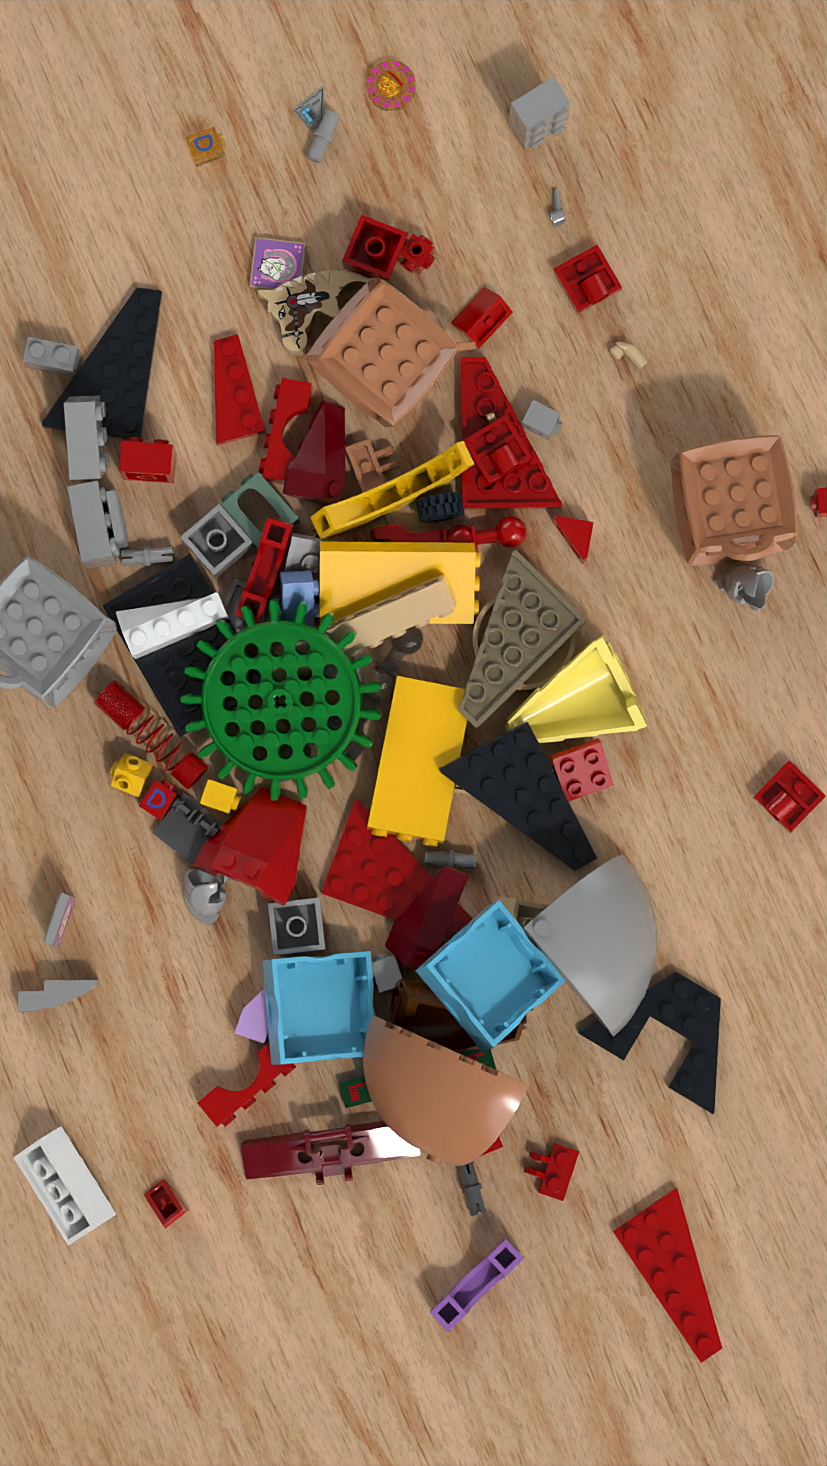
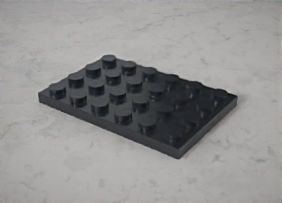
(166, 666)

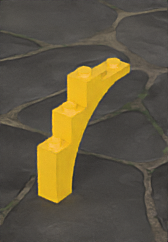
(393, 495)

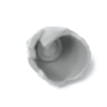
(746, 584)
(204, 895)

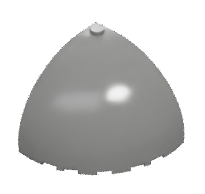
(602, 940)

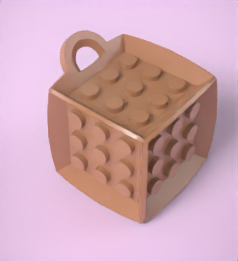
(383, 352)
(734, 500)

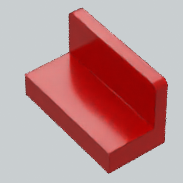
(482, 316)

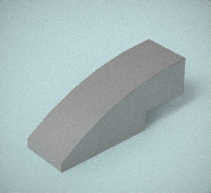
(54, 994)

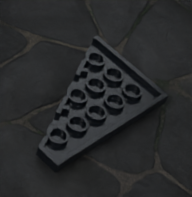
(118, 368)

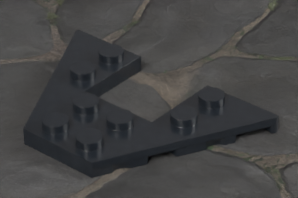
(689, 1012)

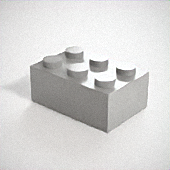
(539, 114)
(86, 437)
(93, 524)

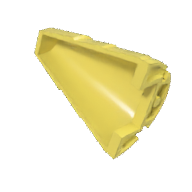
(583, 699)

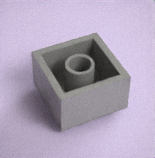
(217, 541)
(297, 926)

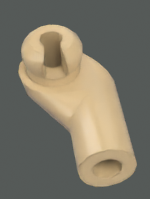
(629, 351)

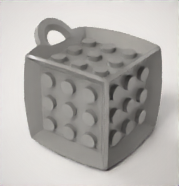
(47, 633)

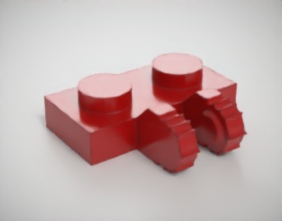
(558, 1170)

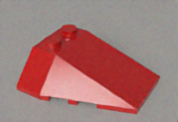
(258, 845)

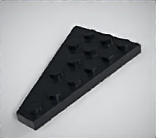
(520, 786)

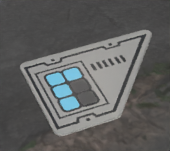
(311, 109)

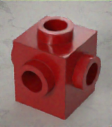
(420, 261)

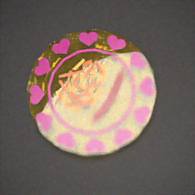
(391, 85)

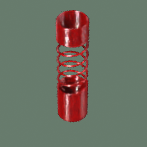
(125, 710)

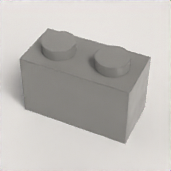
(51, 356)

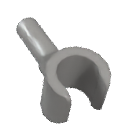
(557, 217)

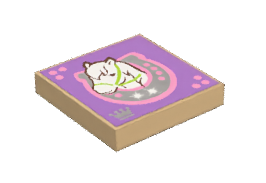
(276, 263)

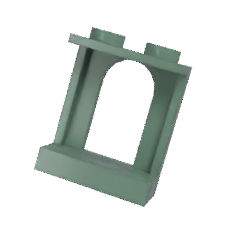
(257, 483)

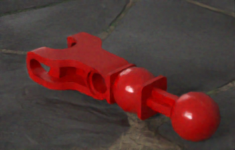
(508, 532)

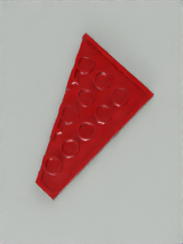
(520, 489)
(379, 873)

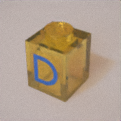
(206, 146)

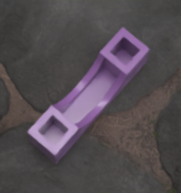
(476, 1283)

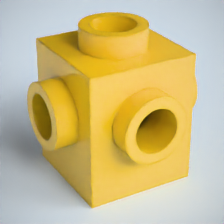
(130, 774)

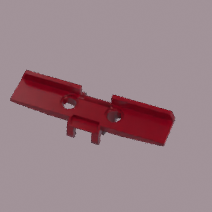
(279, 1154)

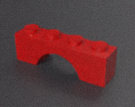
(292, 400)
(266, 567)
(223, 1103)

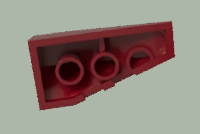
(320, 464)
(425, 922)

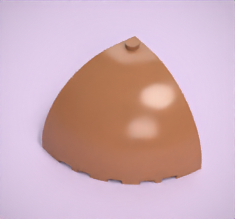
(436, 1095)

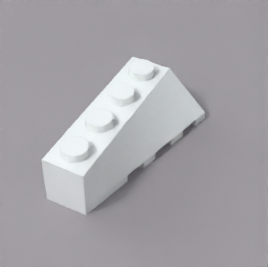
(164, 624)

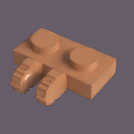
(366, 466)

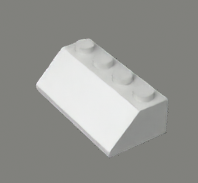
(64, 1185)

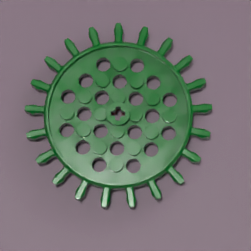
(234, 658)

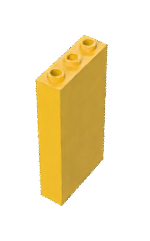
(368, 572)
(419, 738)

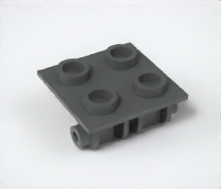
(187, 827)

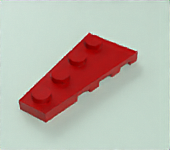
(235, 398)

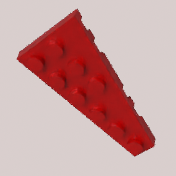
(666, 1258)

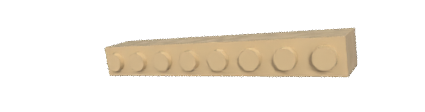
(385, 619)

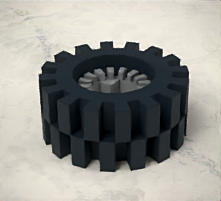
(439, 507)

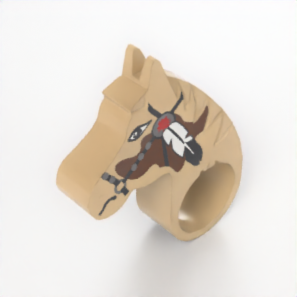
(305, 298)

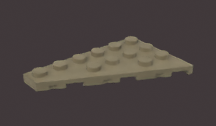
(522, 634)

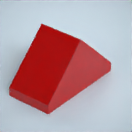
(576, 534)
(165, 1203)

